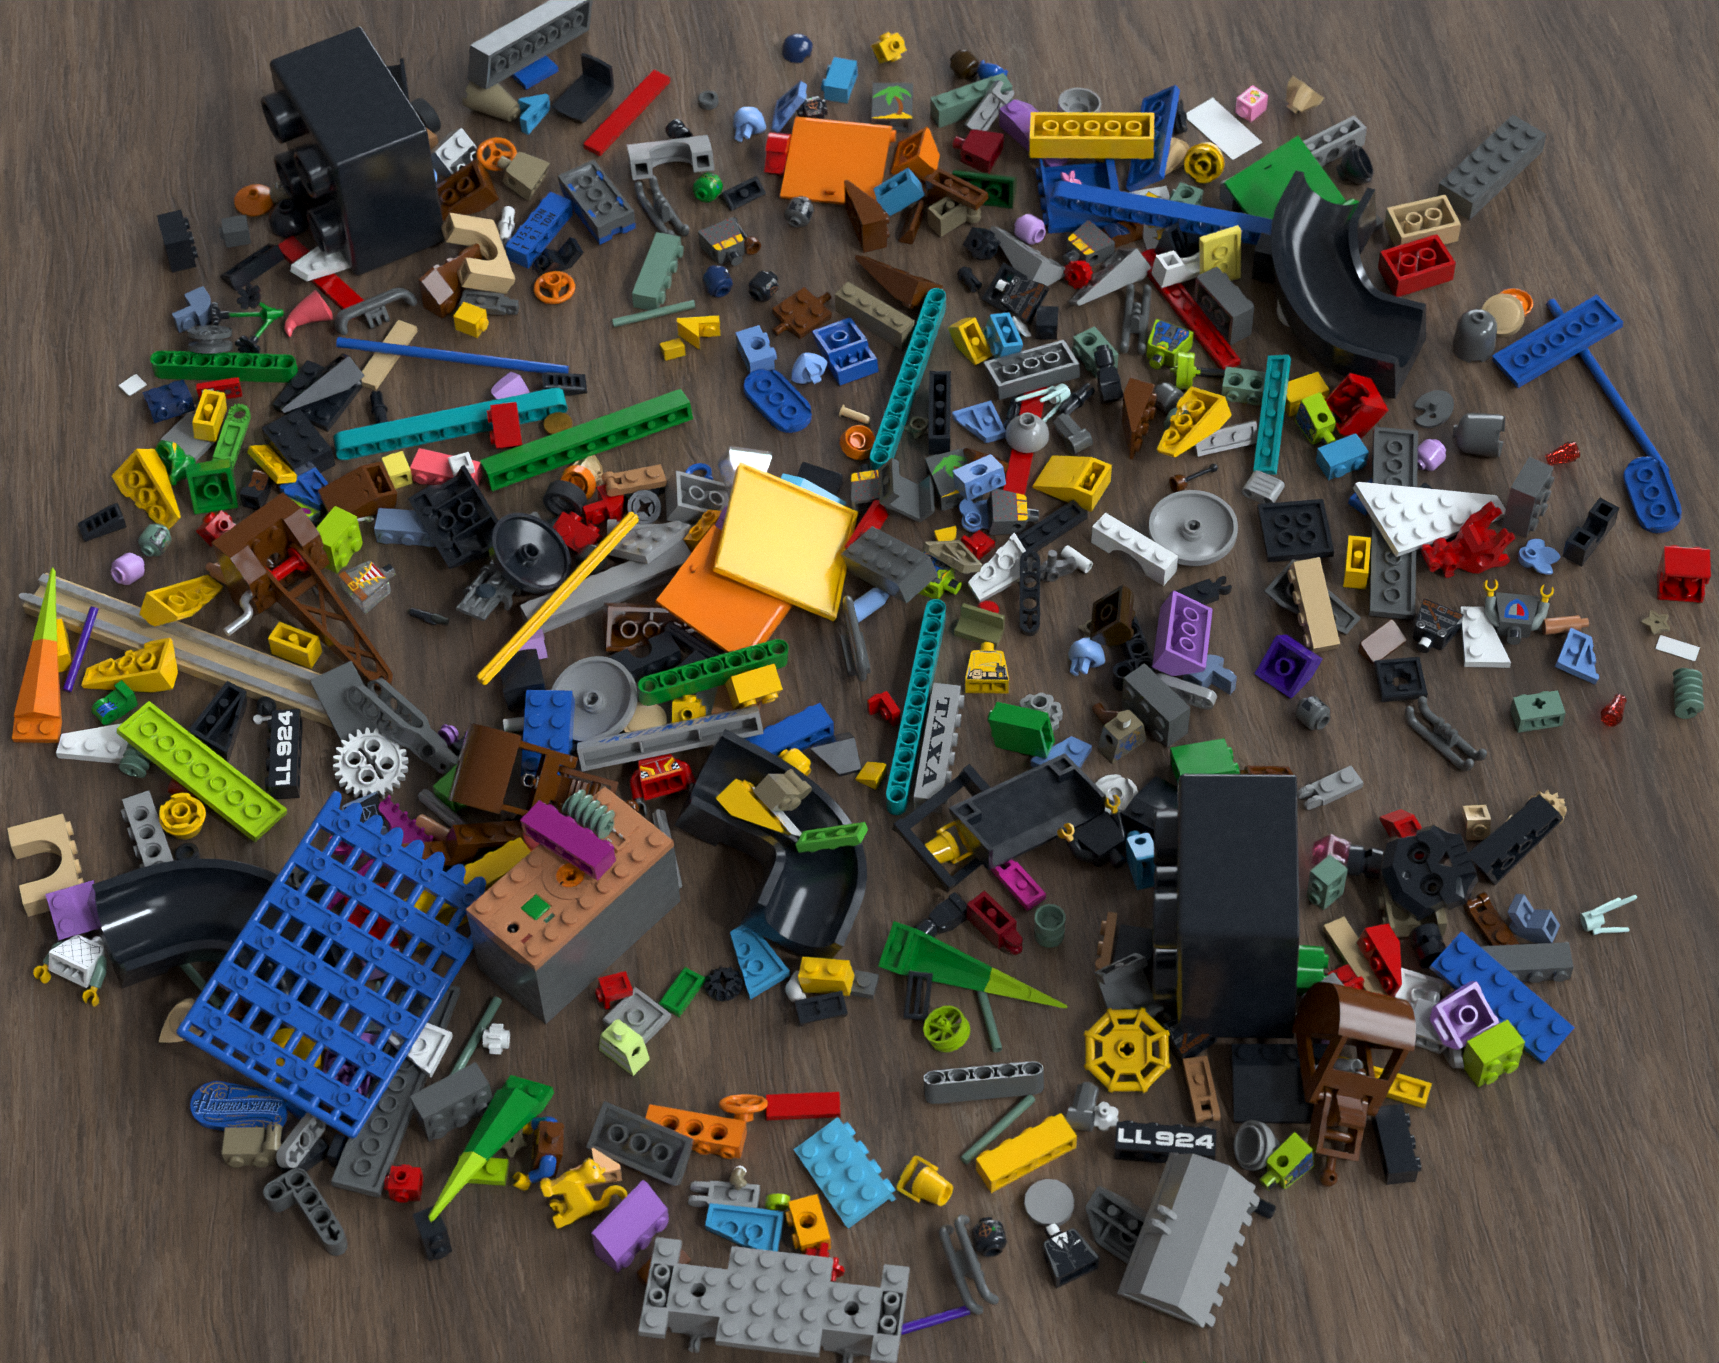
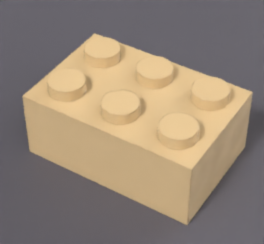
(1422, 219)

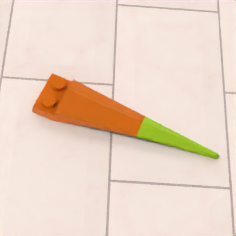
(39, 703)

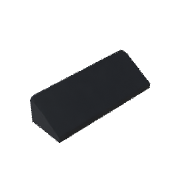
(253, 266)

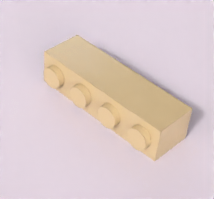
(1314, 605)

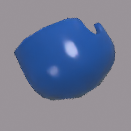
(989, 70)

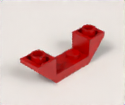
(1401, 824)

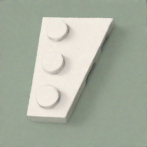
(1000, 571)

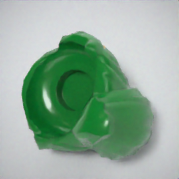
(174, 460)

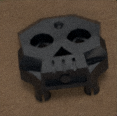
(1410, 878)

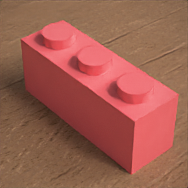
(434, 468)

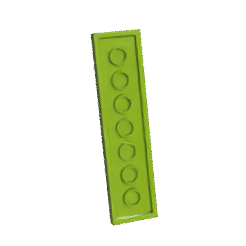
(201, 771)

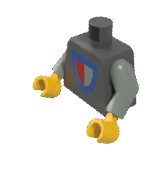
(1515, 613)

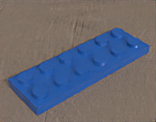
(1148, 171)
(1557, 341)
(1505, 994)

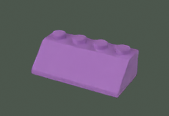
(1182, 636)

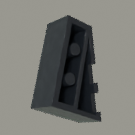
(221, 720)

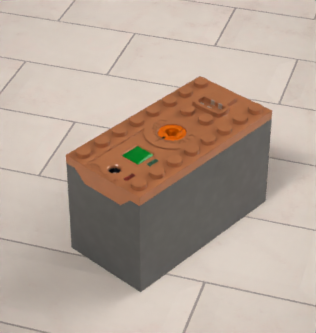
(556, 928)

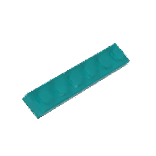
(1272, 414)

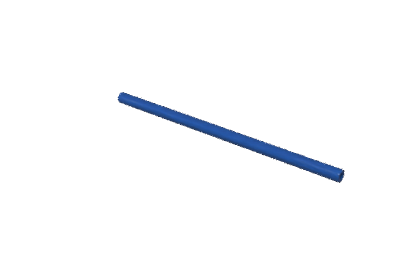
(450, 356)
(1611, 393)

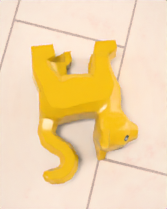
(577, 1197)

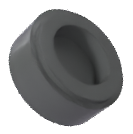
(708, 100)

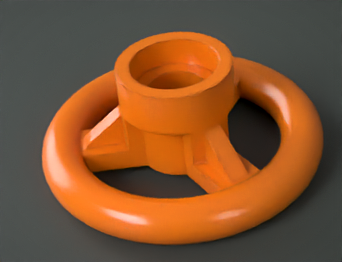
(495, 154)
(554, 282)
(743, 1105)

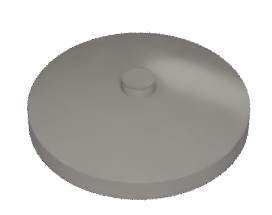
(1194, 527)
(602, 695)

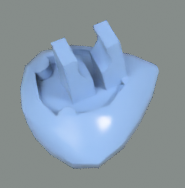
(747, 122)
(808, 368)
(1085, 654)

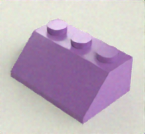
(630, 1227)

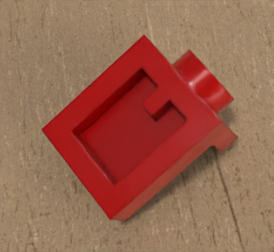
(978, 544)
(887, 707)
(1348, 977)
(613, 988)

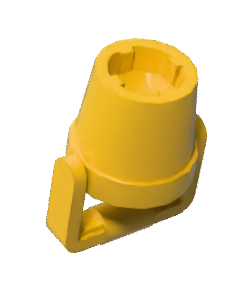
(945, 847)
(927, 1184)

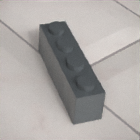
(1535, 961)

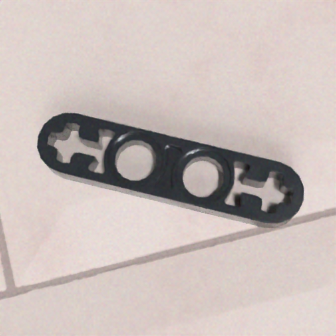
(1029, 593)

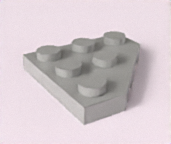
(650, 542)

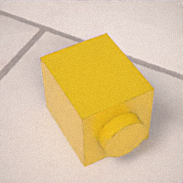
(471, 319)

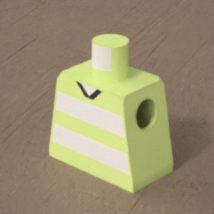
(622, 1042)

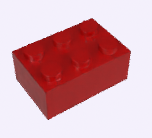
(1416, 265)

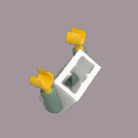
(78, 961)

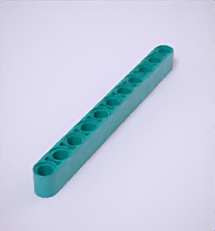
(909, 378)
(442, 425)
(925, 657)

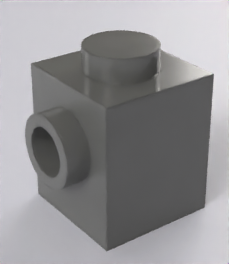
(235, 231)

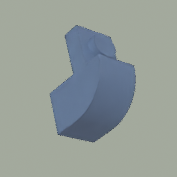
(197, 311)
(1214, 674)
(1530, 923)

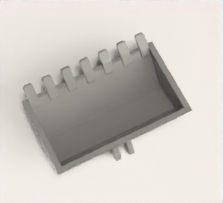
(1189, 1238)

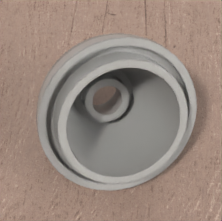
(1027, 433)
(1254, 1145)

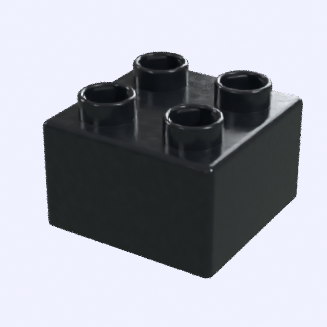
(353, 152)
(1228, 905)

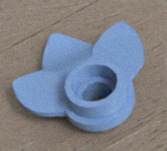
(974, 513)
(1538, 556)

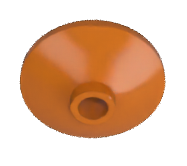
(253, 200)

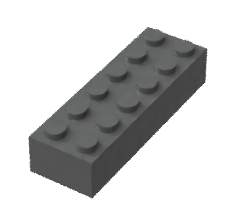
(1492, 166)

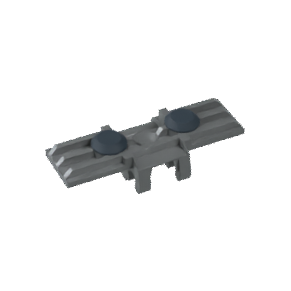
(483, 597)

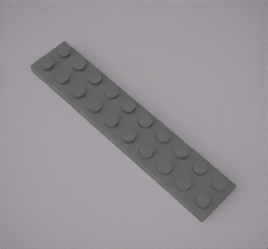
(1392, 577)
(373, 1152)

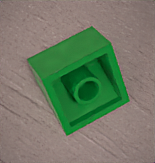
(212, 486)

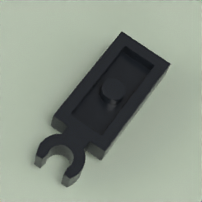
(1206, 591)

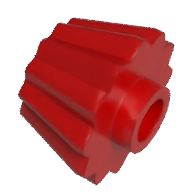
(1078, 273)

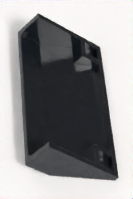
(1027, 810)

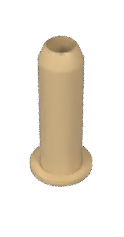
(854, 415)

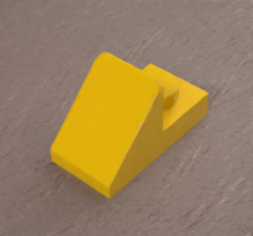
(695, 327)

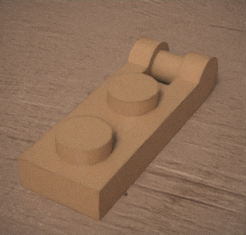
(634, 480)
(1105, 947)
(1201, 1088)

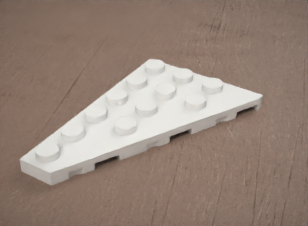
(1419, 515)

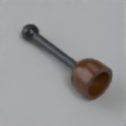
(749, 241)
(1179, 482)

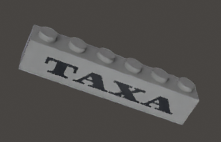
(938, 742)

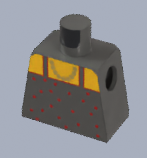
(723, 242)
(1089, 245)
(864, 488)
(1008, 512)

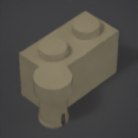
(949, 214)
(782, 791)
(251, 1145)

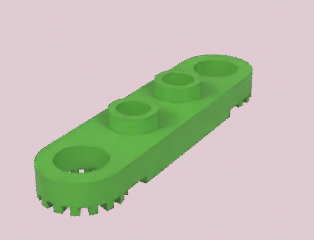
(232, 434)

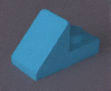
(533, 111)

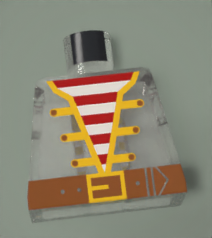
(367, 584)

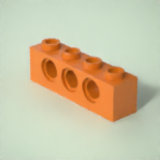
(708, 1126)

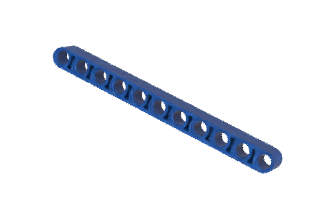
(1155, 211)

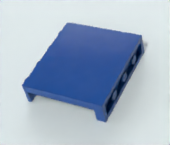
(1093, 174)

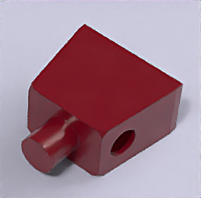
(980, 149)

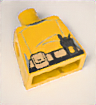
(987, 671)

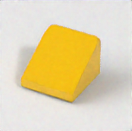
(672, 349)
(872, 774)

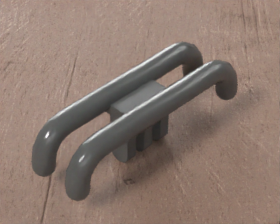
(661, 211)
(372, 308)
(1135, 319)
(1443, 736)
(965, 1264)

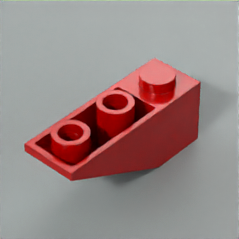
(1383, 954)

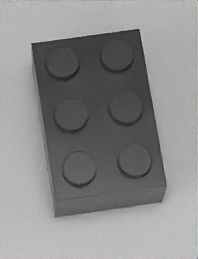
(1224, 305)
(1528, 497)
(1155, 705)
(451, 1102)

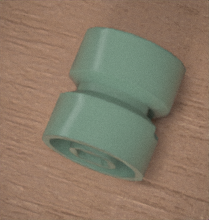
(1049, 925)

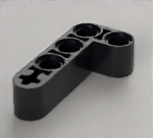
(1130, 648)

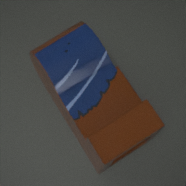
(1124, 232)

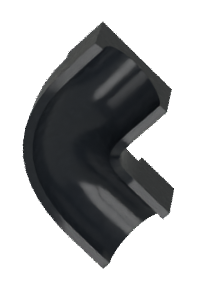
(1329, 295)
(803, 897)
(190, 915)

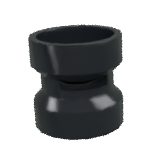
(676, 129)

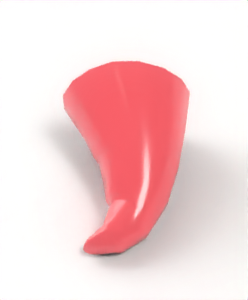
(308, 310)

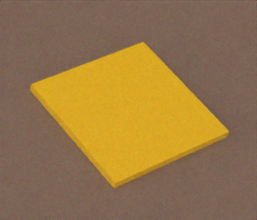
(785, 541)

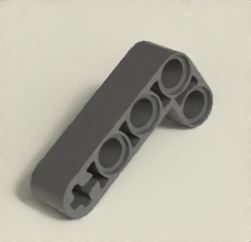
(313, 1213)

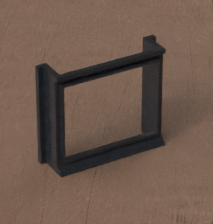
(974, 785)

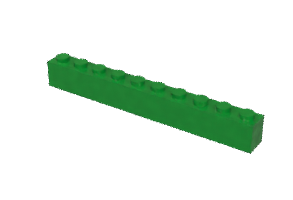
(586, 439)

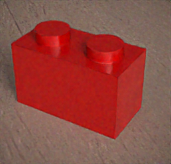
(505, 425)

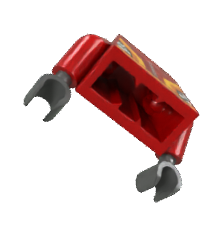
(659, 777)

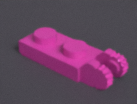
(1020, 884)

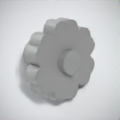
(1046, 704)

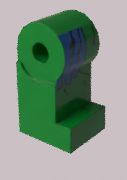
(115, 704)

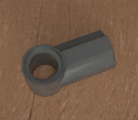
(1074, 437)
(1082, 1113)

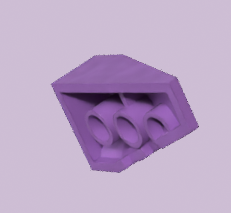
(1015, 120)

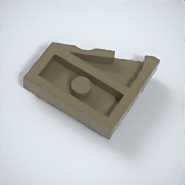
(953, 554)

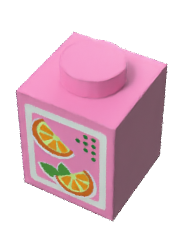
(1251, 103)

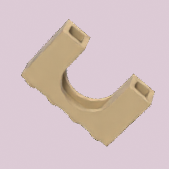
(488, 275)
(43, 836)

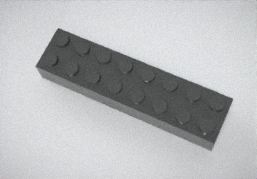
(527, 40)

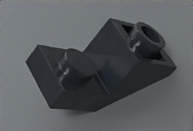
(559, 261)

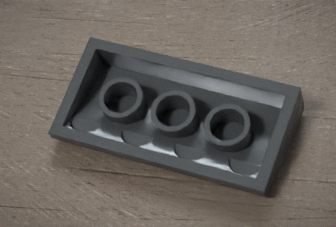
(1032, 369)
(641, 1143)

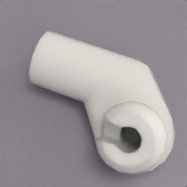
(793, 988)

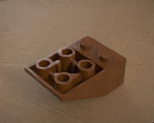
(1136, 413)
(361, 491)

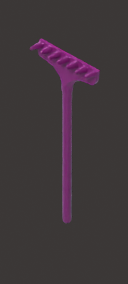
(394, 818)

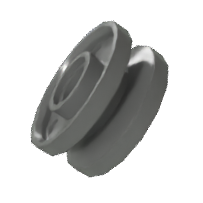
(210, 339)

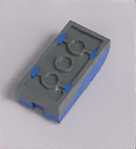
(597, 201)

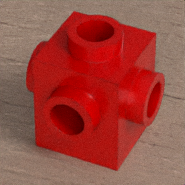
(214, 526)
(404, 1183)

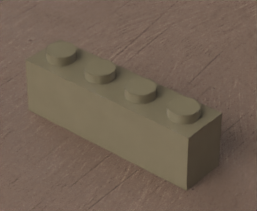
(874, 315)

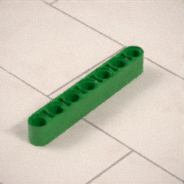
(220, 366)
(701, 671)

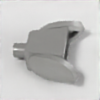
(1426, 1034)

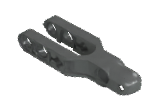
(413, 735)

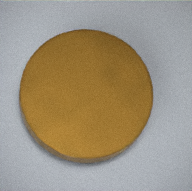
(557, 422)

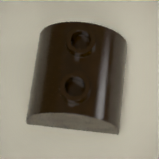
(1113, 617)

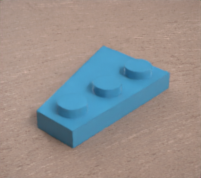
(757, 961)
(746, 1225)

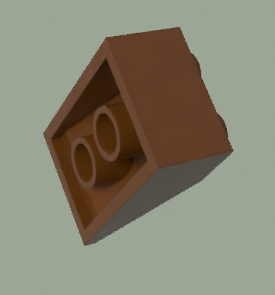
(466, 191)
(866, 218)

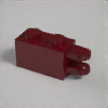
(994, 923)

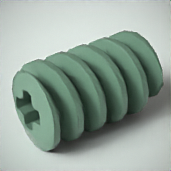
(1688, 692)
(134, 762)
(589, 813)

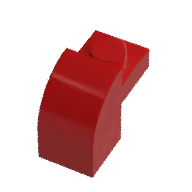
(777, 152)
(606, 508)

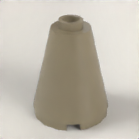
(493, 101)

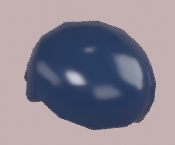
(796, 48)

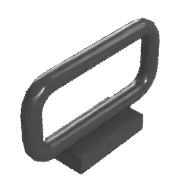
(853, 643)

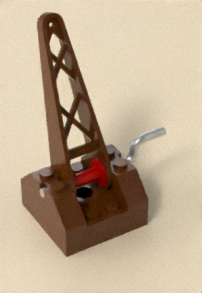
(260, 581)

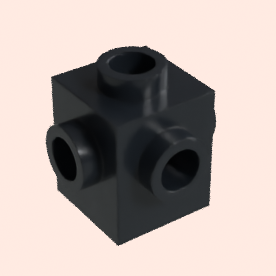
(981, 243)

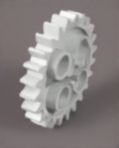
(352, 775)

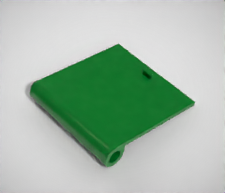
(1260, 187)

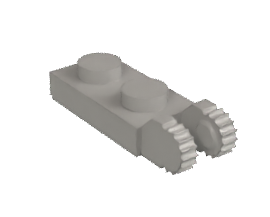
(1331, 788)
(724, 1194)

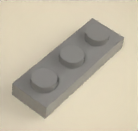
(1228, 438)

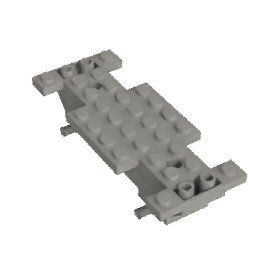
(774, 1304)

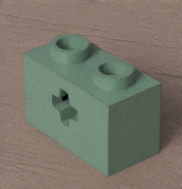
(1537, 711)

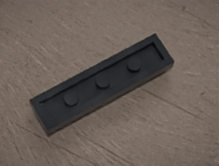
(1053, 526)

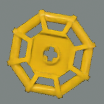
(1136, 1060)

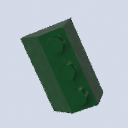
(1000, 188)

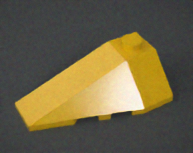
(1205, 417)
(148, 485)
(178, 600)
(142, 671)

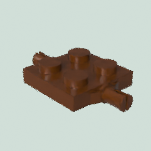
(801, 313)

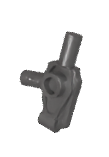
(1054, 568)

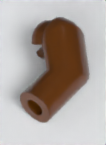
(1103, 715)
(239, 1010)

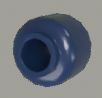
(717, 281)

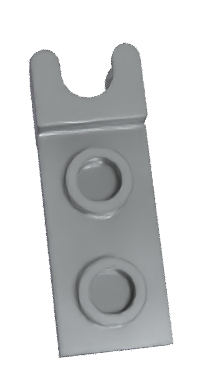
(989, 107)

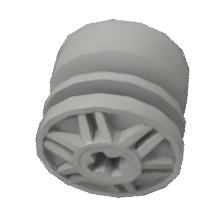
(1079, 101)

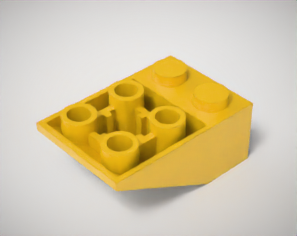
(1075, 479)
(746, 805)

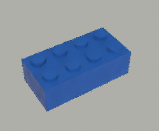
(548, 725)

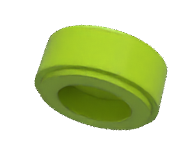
(777, 1202)

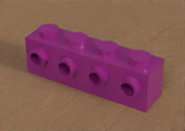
(568, 840)

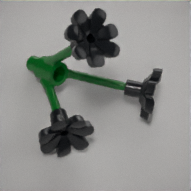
(249, 298)

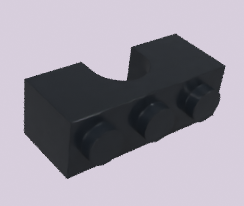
(1586, 539)
(663, 656)

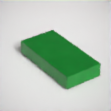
(682, 992)

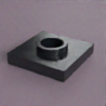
(1407, 668)

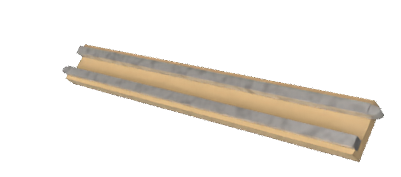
(195, 650)

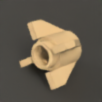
(1301, 96)

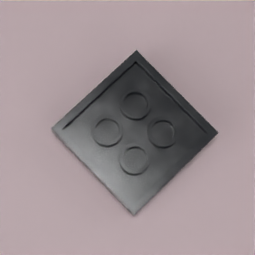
(324, 411)
(1295, 530)

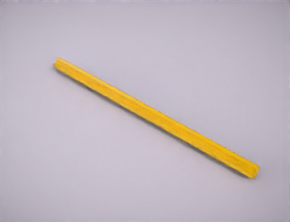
(557, 598)

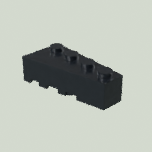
(1515, 839)

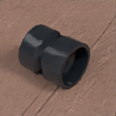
(1364, 861)
(1427, 943)

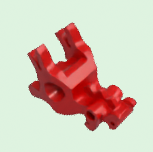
(1473, 548)

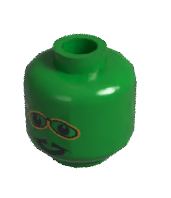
(707, 187)

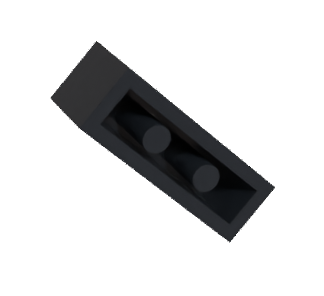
(1396, 1144)

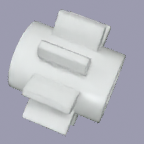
(496, 1039)

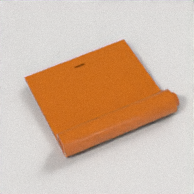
(833, 151)
(718, 606)

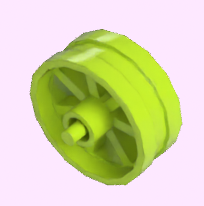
(1185, 370)
(950, 1038)

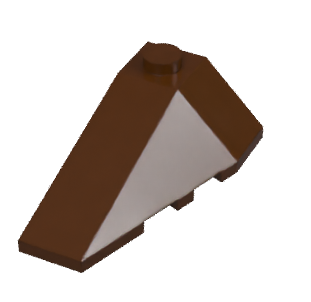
(898, 282)
(441, 284)
(633, 624)

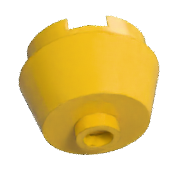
(1204, 162)
(182, 816)

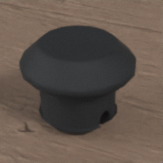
(265, 706)

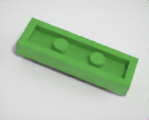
(831, 837)

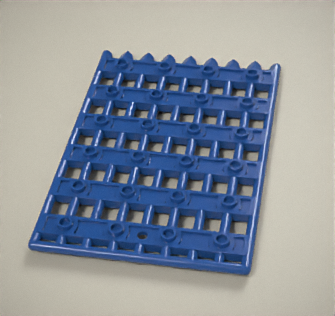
(331, 981)

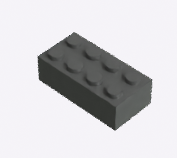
(889, 564)

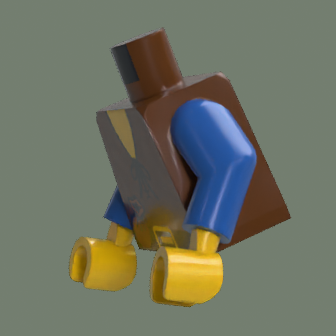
(546, 1150)

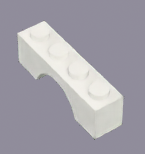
(1171, 269)
(1154, 559)

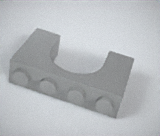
(692, 150)

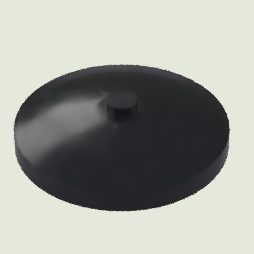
(529, 553)

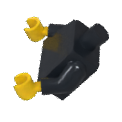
(1100, 839)

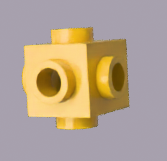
(889, 47)
(690, 703)

